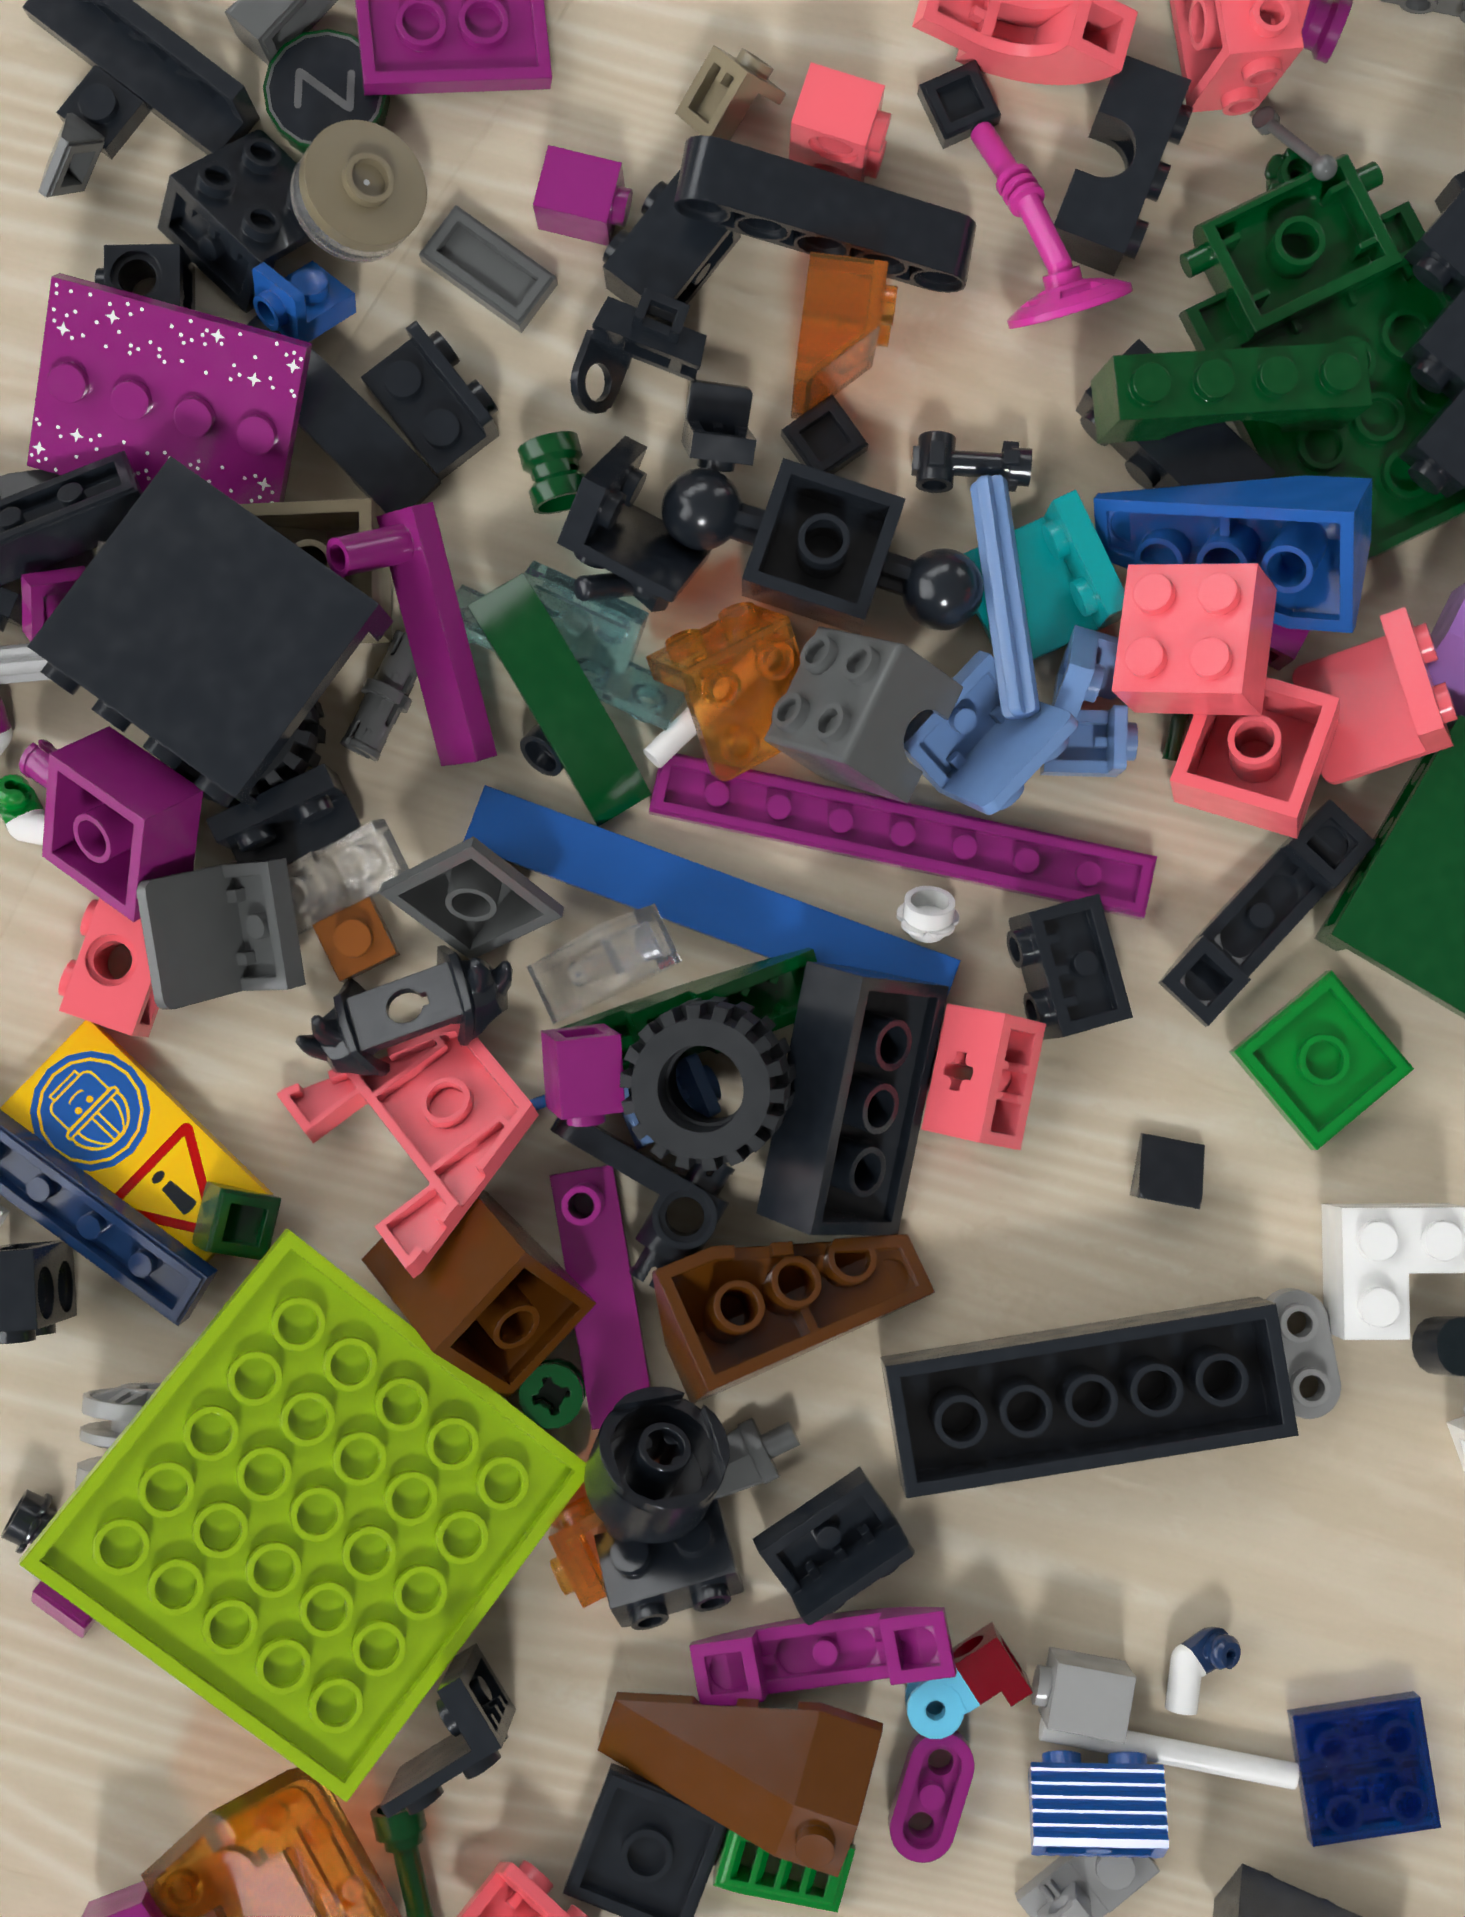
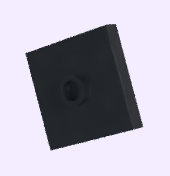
(643, 1851)

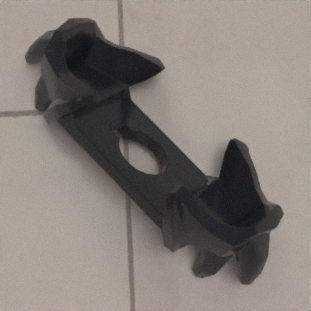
(360, 1023)

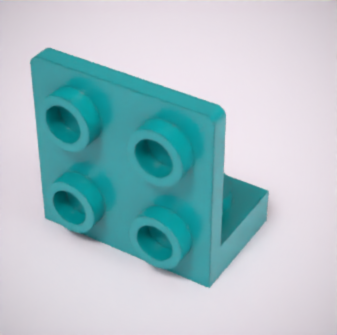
(1062, 576)

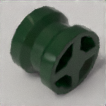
(561, 1378)

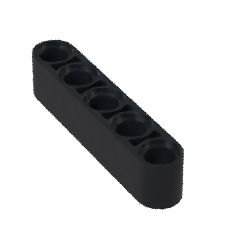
(823, 213)

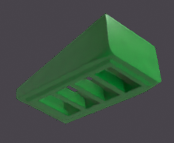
(756, 1882)

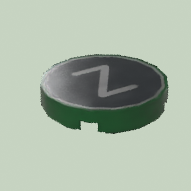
(317, 84)

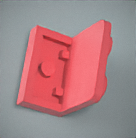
(1386, 700)

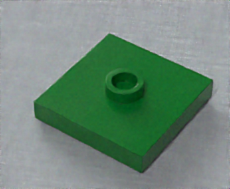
(1321, 1060)

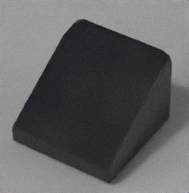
(1169, 1171)

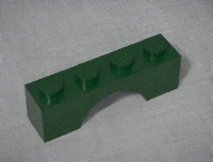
(1284, 385)

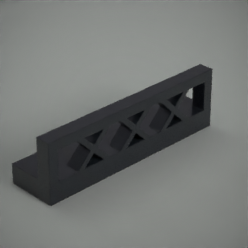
(154, 65)

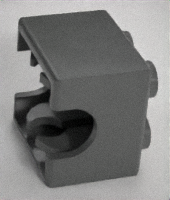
(853, 708)

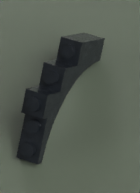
(1439, 354)

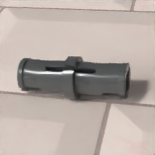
(383, 700)

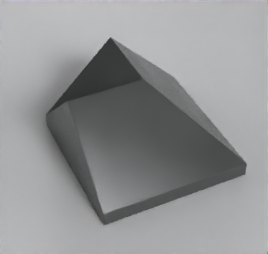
(472, 898)

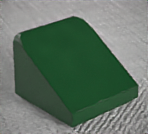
(236, 1221)

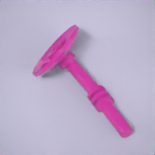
(1065, 287)

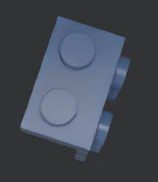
(977, 751)

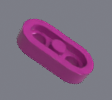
(934, 1791)

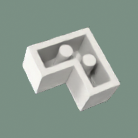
(1370, 1257)

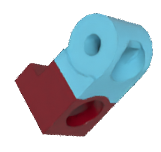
(983, 1670)

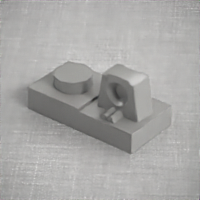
(1084, 1885)

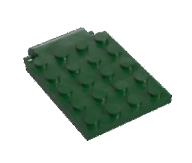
(1320, 270)

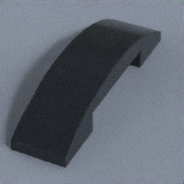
(360, 439)
(1265, 912)

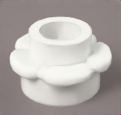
(928, 914)

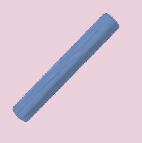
(1004, 598)

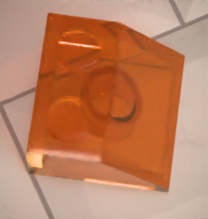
(841, 324)

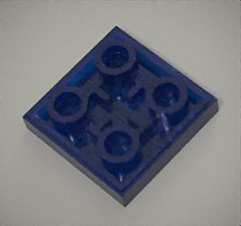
(1364, 1768)

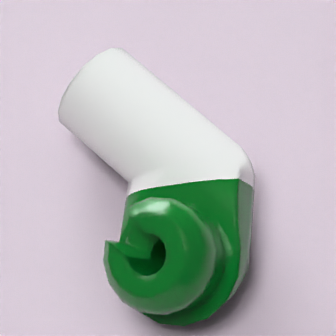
(21, 809)

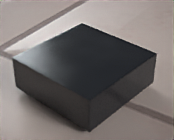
(958, 103)
(825, 437)

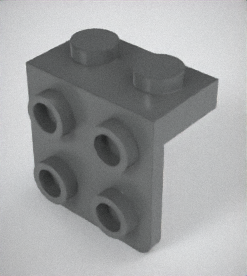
(220, 932)

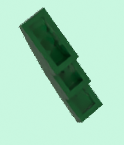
(768, 985)

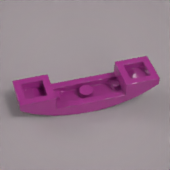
(835, 1650)

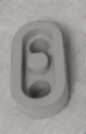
(1308, 1352)

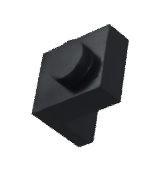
(718, 425)

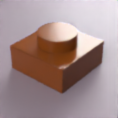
(356, 939)

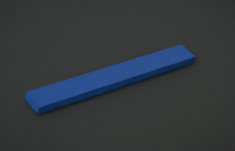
(690, 891)

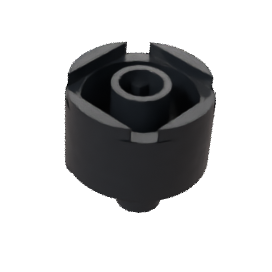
(655, 1466)

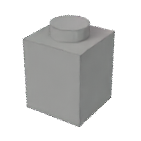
(1084, 1694)

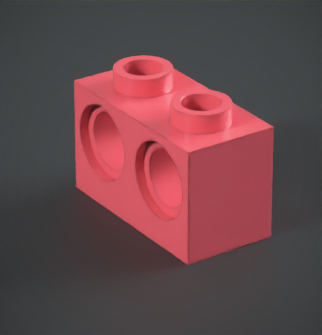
(839, 124)

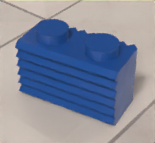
(1097, 1806)

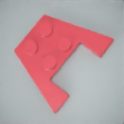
(447, 1111)

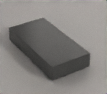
(488, 269)

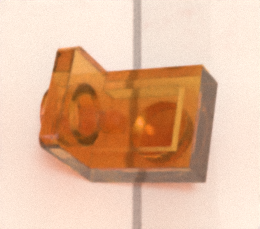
(576, 1563)

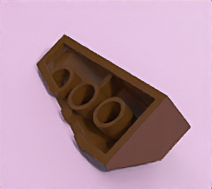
(757, 1307)
(765, 1773)

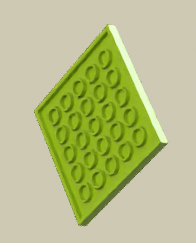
(308, 1516)

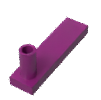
(415, 553)
(600, 1263)

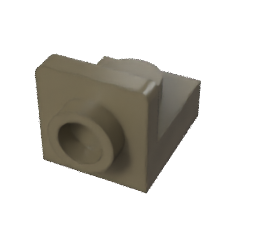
(725, 92)

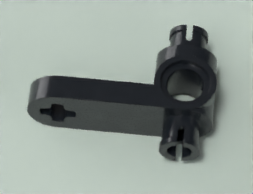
(661, 1240)

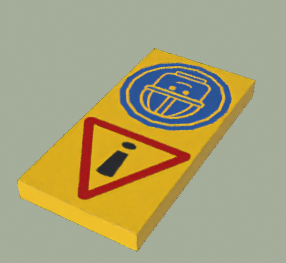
(126, 1131)

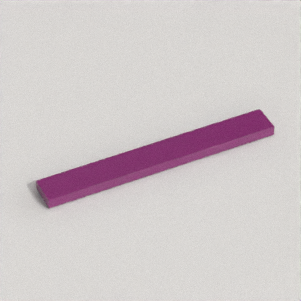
(904, 835)

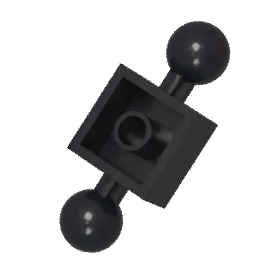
(822, 547)

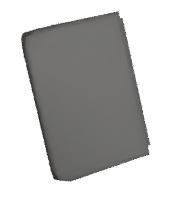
(71, 158)

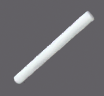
(1187, 1756)

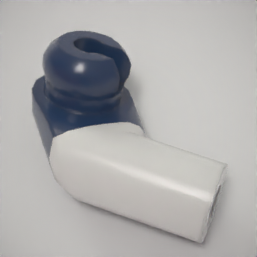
(1192, 1660)

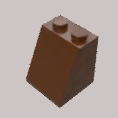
(486, 1297)

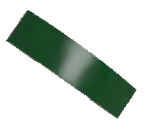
(560, 698)

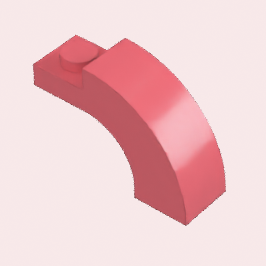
(1034, 38)

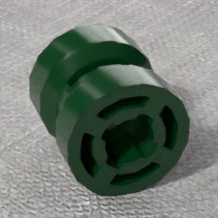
(554, 467)

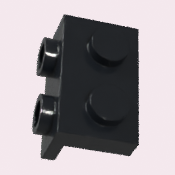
(834, 1546)
(663, 1578)

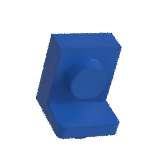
(302, 302)

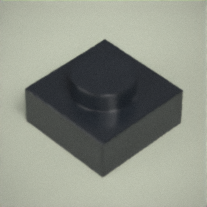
(106, 108)

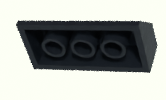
(858, 1104)

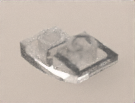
(344, 873)

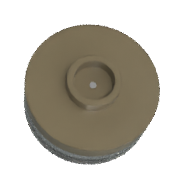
(358, 191)

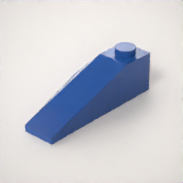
(1299, 529)

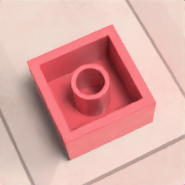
(1195, 639)
(1259, 765)

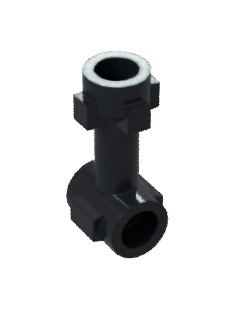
(937, 463)

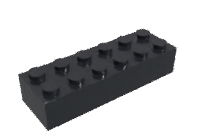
(1088, 1396)

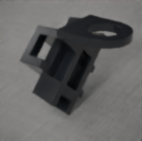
(647, 333)

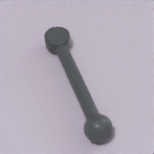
(1268, 121)

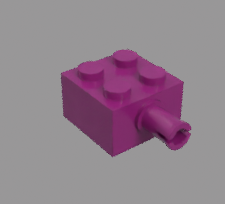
(114, 815)

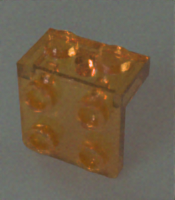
(731, 682)

